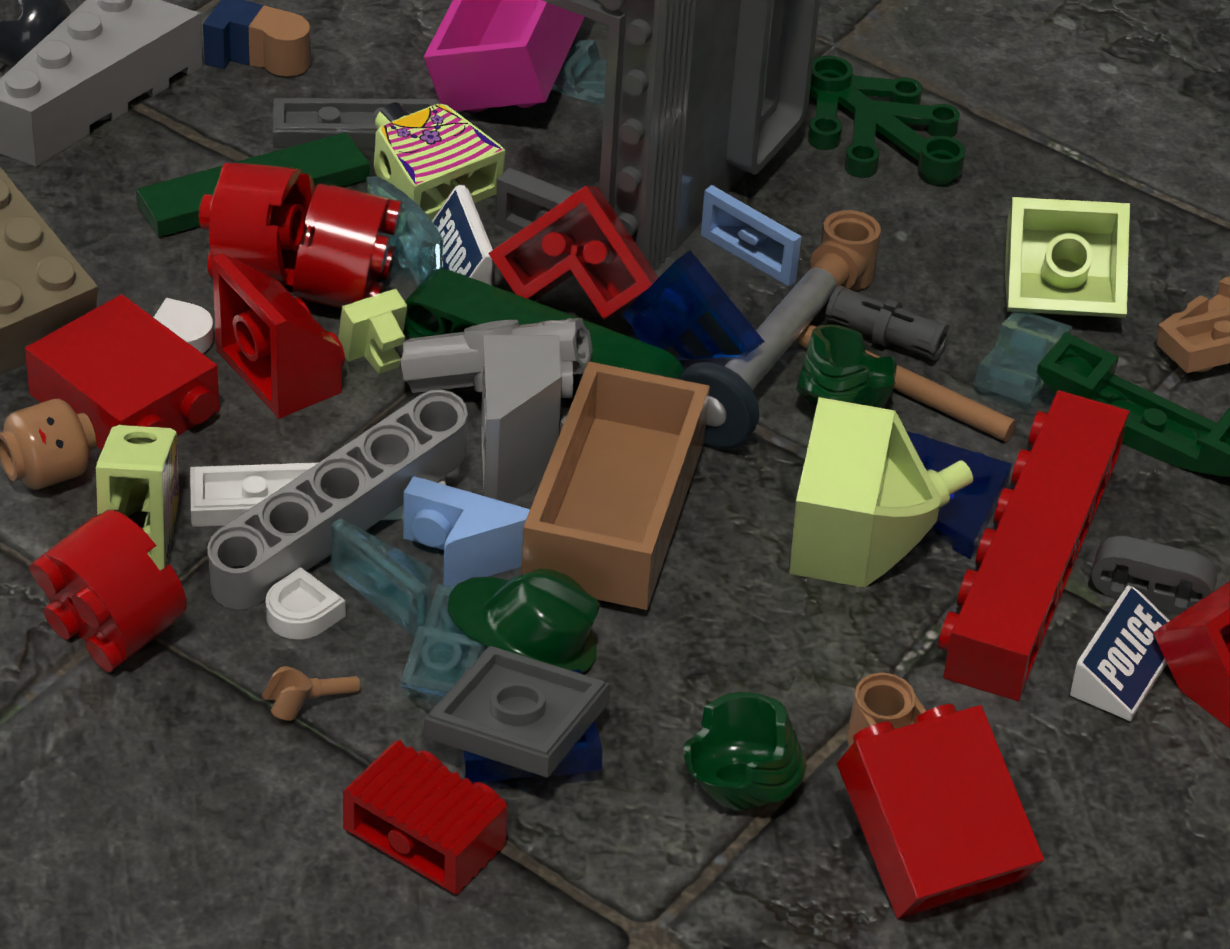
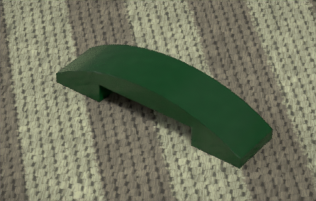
(1153, 422)

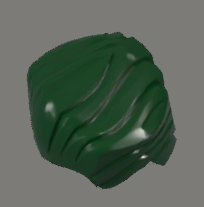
(843, 371)
(745, 752)

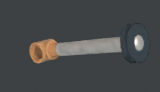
(843, 258)

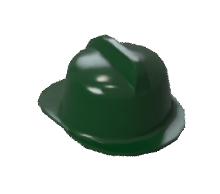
(531, 615)

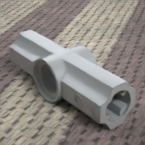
(457, 358)

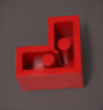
(578, 240)

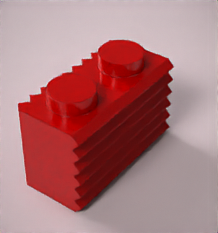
(426, 816)

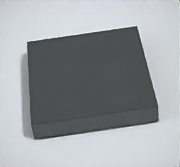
(517, 711)

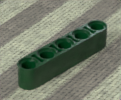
(452, 302)

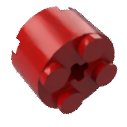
(258, 217)
(345, 246)
(108, 588)

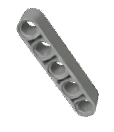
(310, 505)

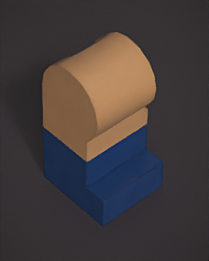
(257, 38)

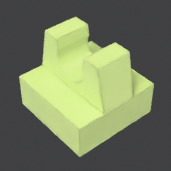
(373, 330)

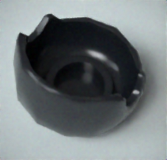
(34, 24)

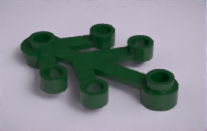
(834, 83)

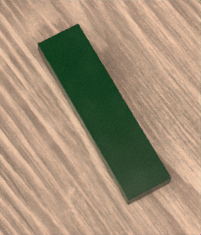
(175, 203)

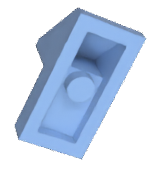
(473, 530)

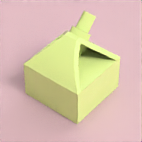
(864, 495)

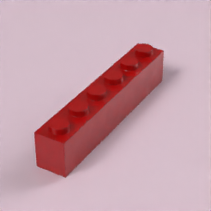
(1034, 546)

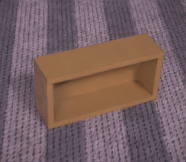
(617, 482)

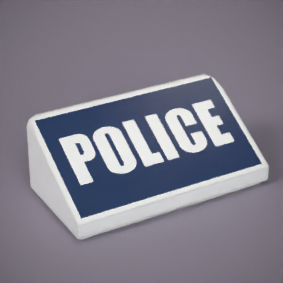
(464, 237)
(1122, 657)

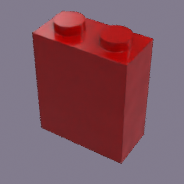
(124, 371)
(938, 809)

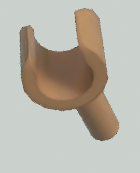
(292, 688)

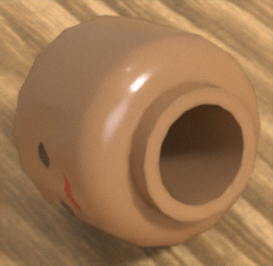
(46, 444)

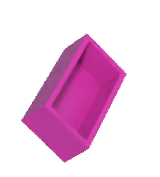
(499, 52)

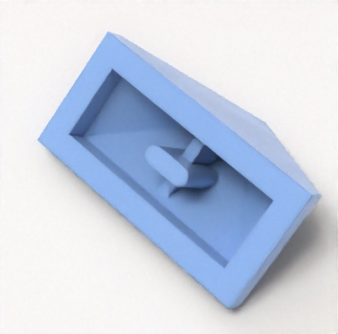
(750, 235)

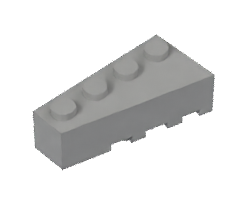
(91, 72)

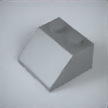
(521, 410)

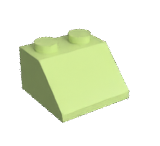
(1067, 257)

